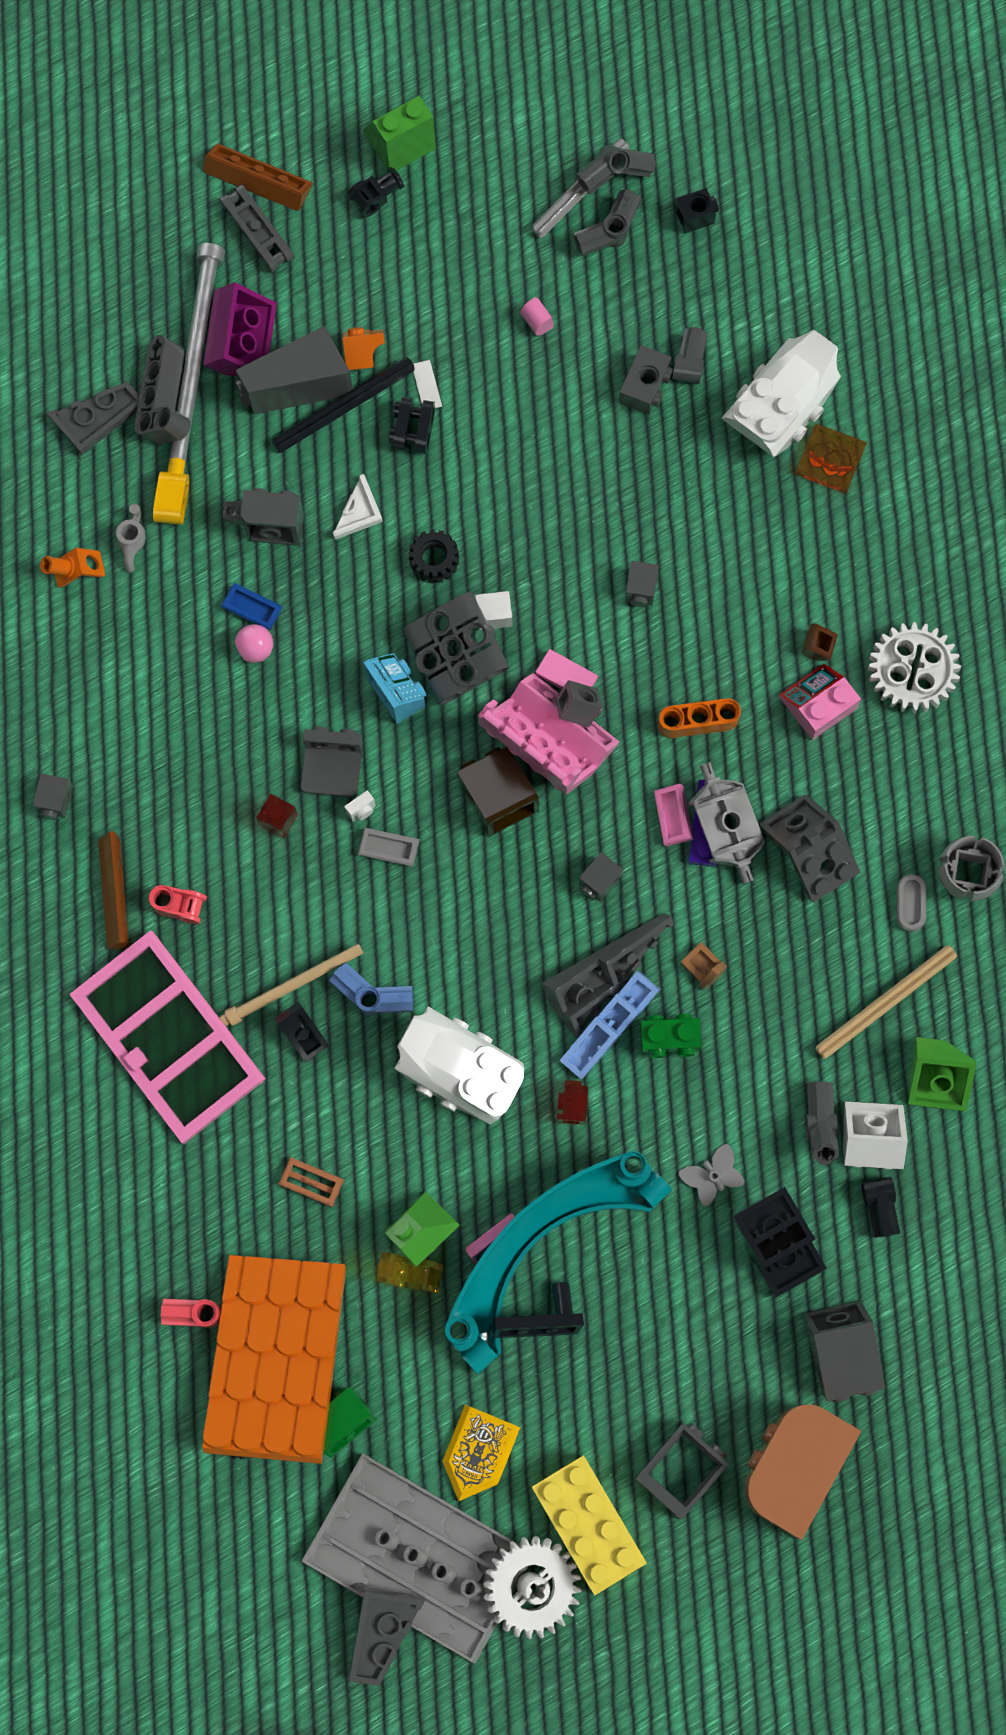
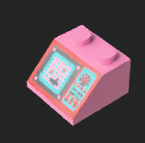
(820, 700)

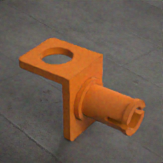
(72, 566)

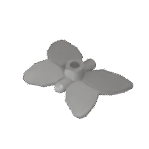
(715, 1177)

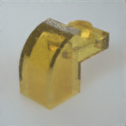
(401, 1273)

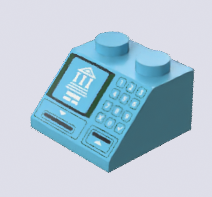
(394, 686)

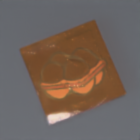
(830, 458)

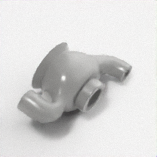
(131, 537)

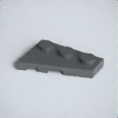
(97, 417)
(380, 1630)

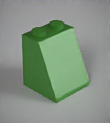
(402, 134)

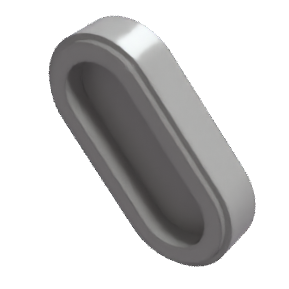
(911, 903)

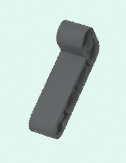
(159, 392)

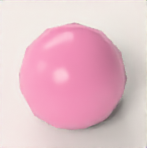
(254, 643)

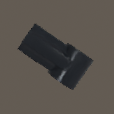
(880, 1197)

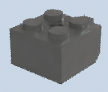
(268, 516)

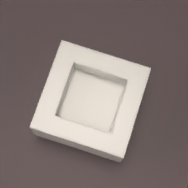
(360, 807)

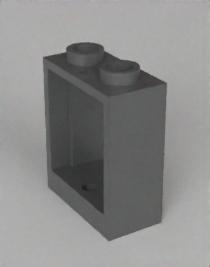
(715, 1453)

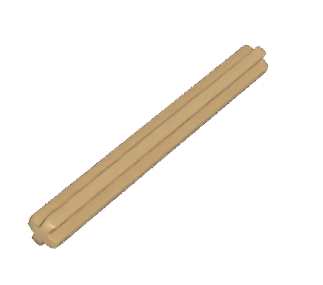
(886, 1002)

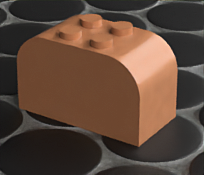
(797, 1466)

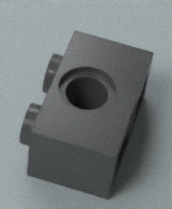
(651, 365)

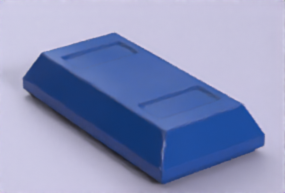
(251, 606)

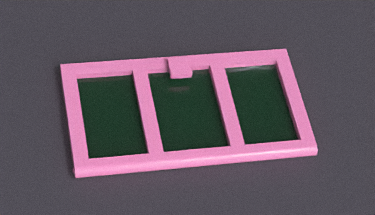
(167, 1037)

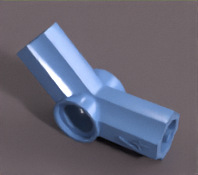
(356, 988)

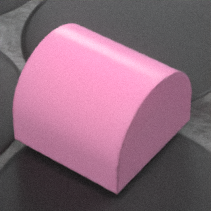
(537, 316)

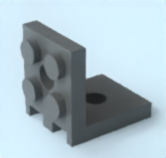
(810, 843)

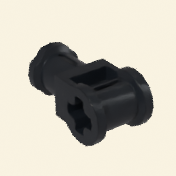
(373, 192)

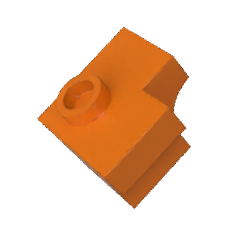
(360, 346)

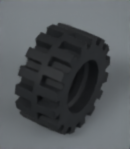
(428, 541)

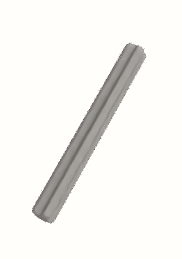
(565, 202)

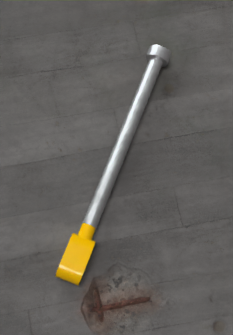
(174, 484)

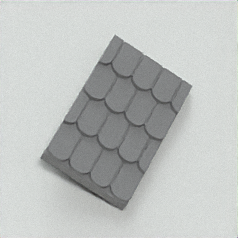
(412, 1542)

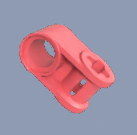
(180, 903)

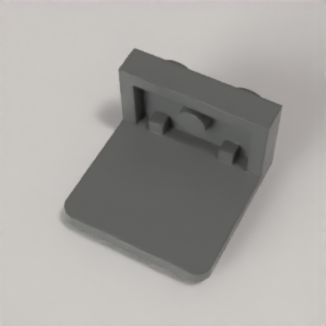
(331, 762)

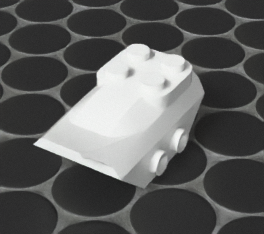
(786, 393)
(458, 1066)

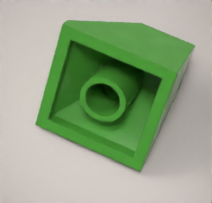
(940, 1075)
(421, 1229)

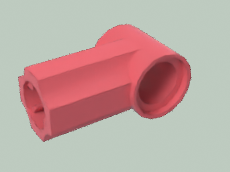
(188, 1313)

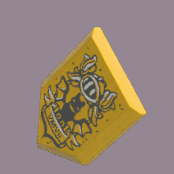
(478, 1452)

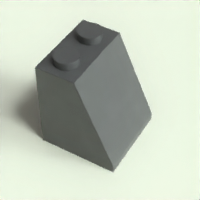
(844, 1351)

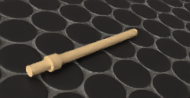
(234, 1015)

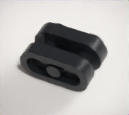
(401, 434)

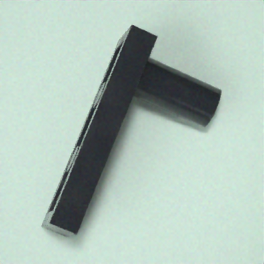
(561, 1323)

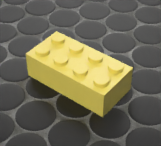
(589, 1525)

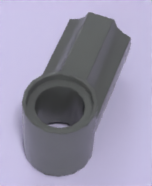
(689, 361)

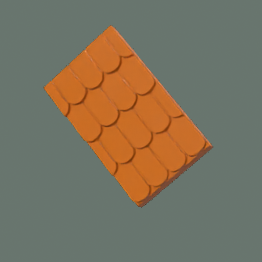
(274, 1359)

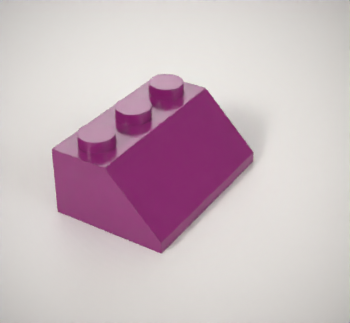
(238, 328)

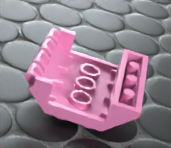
(551, 746)

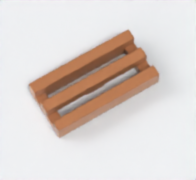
(333, 1191)

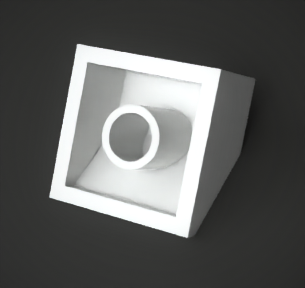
(874, 1135)

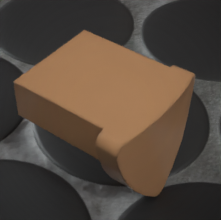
(703, 966)

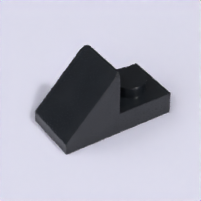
(301, 1031)

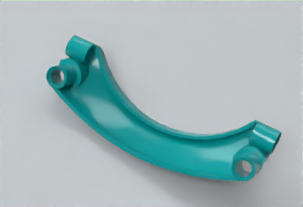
(588, 1191)

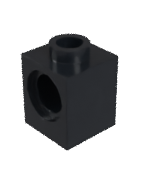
(694, 220)

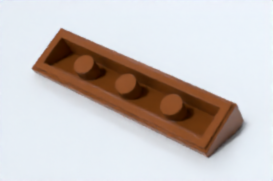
(257, 176)
(113, 891)

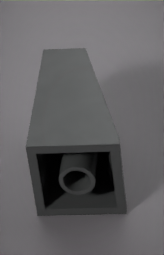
(295, 375)

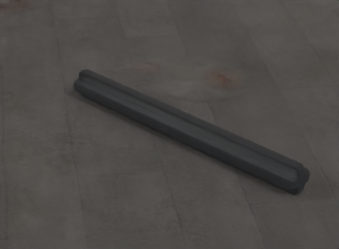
(343, 405)

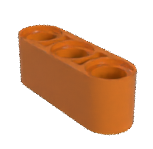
(709, 709)

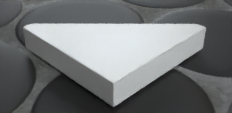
(359, 511)

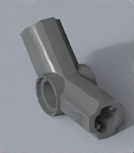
(602, 170)
(620, 217)
(821, 1122)

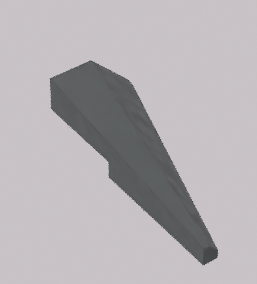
(587, 984)

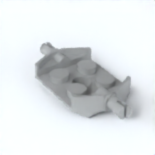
(727, 845)

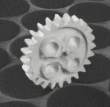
(938, 674)

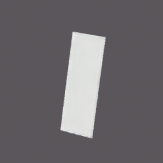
(426, 382)

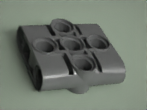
(463, 620)

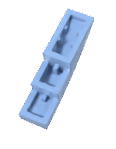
(610, 1025)

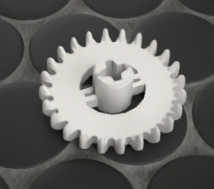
(553, 1567)

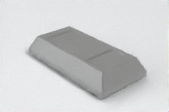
(388, 847)

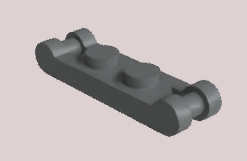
(256, 227)

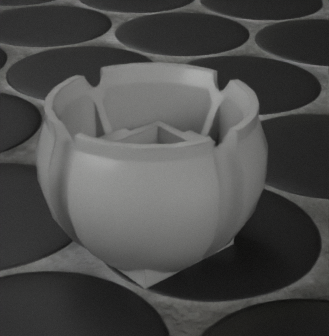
(976, 851)

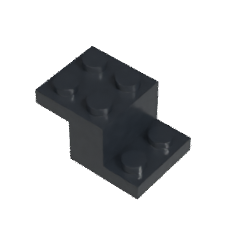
(779, 1242)

